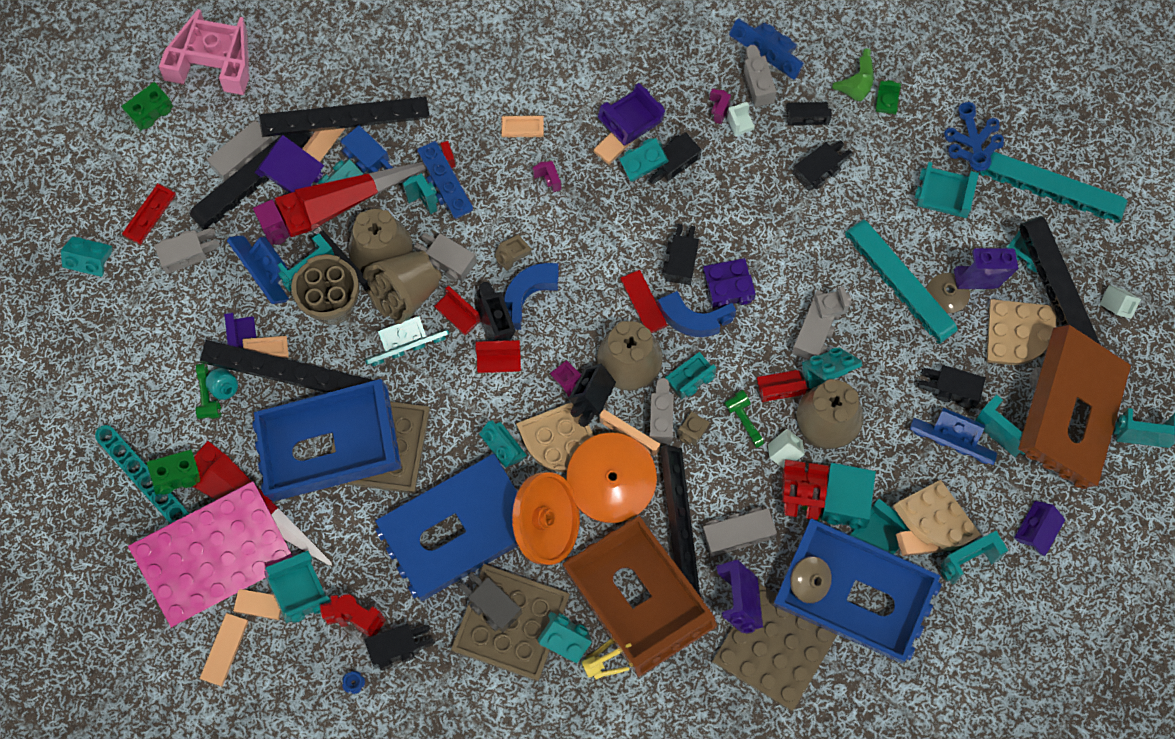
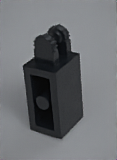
(681, 154)
(820, 165)
(682, 257)
(494, 314)
(954, 385)
(591, 393)
(396, 645)

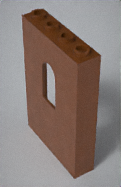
(1074, 370)
(660, 624)

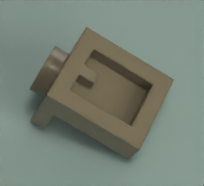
(511, 251)
(692, 429)

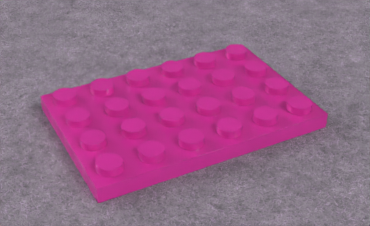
(210, 553)

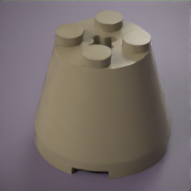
(376, 238)
(401, 284)
(326, 289)
(630, 365)
(827, 425)

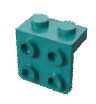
(829, 366)

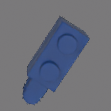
(364, 151)

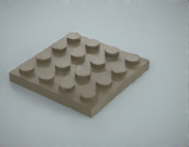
(410, 430)
(518, 646)
(777, 657)

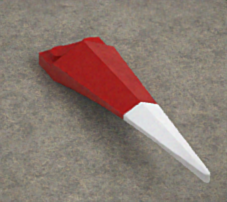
(222, 476)

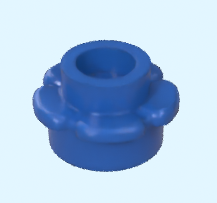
(353, 676)

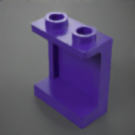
(632, 115)
(290, 166)
(988, 270)
(746, 613)

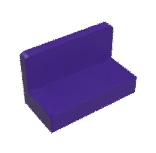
(239, 329)
(1040, 527)

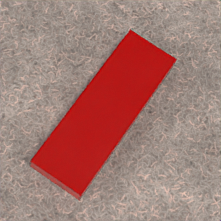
(149, 214)
(643, 301)

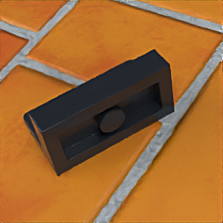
(808, 113)

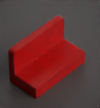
(457, 311)
(498, 356)
(781, 385)

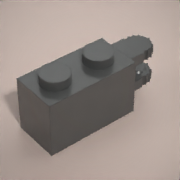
(492, 603)

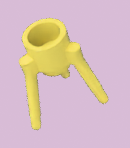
(594, 665)

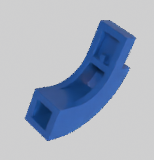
(528, 281)
(694, 323)

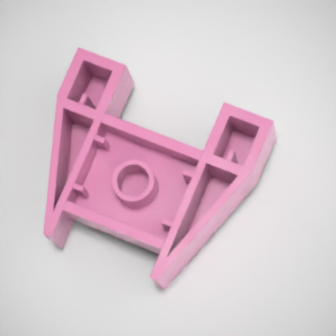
(211, 46)

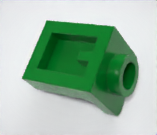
(888, 97)

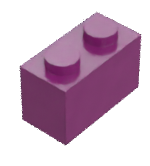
(271, 222)

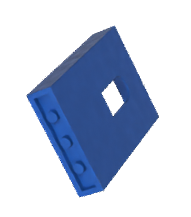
(361, 432)
(483, 503)
(857, 560)

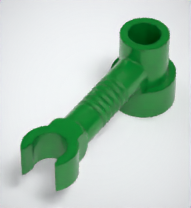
(738, 404)
(207, 408)

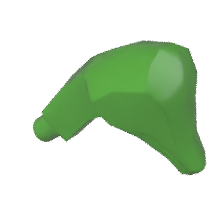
(860, 84)

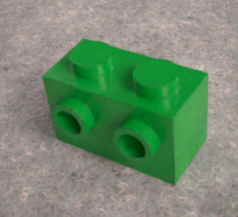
(147, 106)
(173, 472)

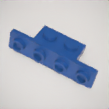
(770, 44)
(444, 181)
(262, 265)
(957, 433)

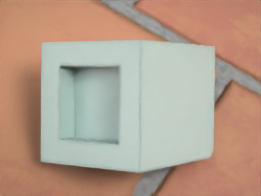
(740, 119)
(1120, 301)
(785, 447)

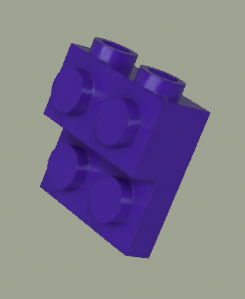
(729, 283)

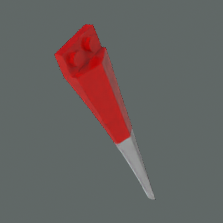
(319, 203)

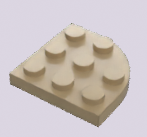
(1018, 331)
(553, 437)
(937, 518)

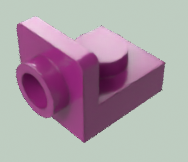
(722, 103)
(550, 174)
(566, 377)

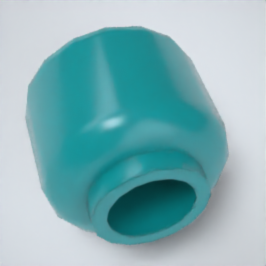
(220, 382)

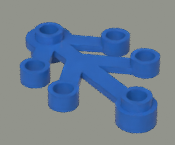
(974, 140)

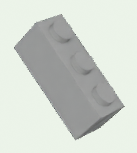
(239, 151)
(814, 332)
(739, 531)

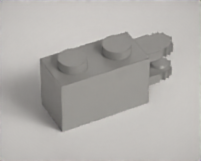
(759, 77)
(185, 249)
(448, 256)
(661, 413)

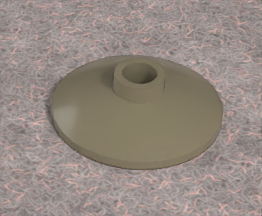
(948, 301)
(803, 579)

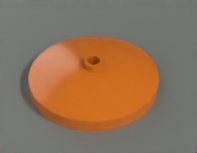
(596, 493)
(545, 518)

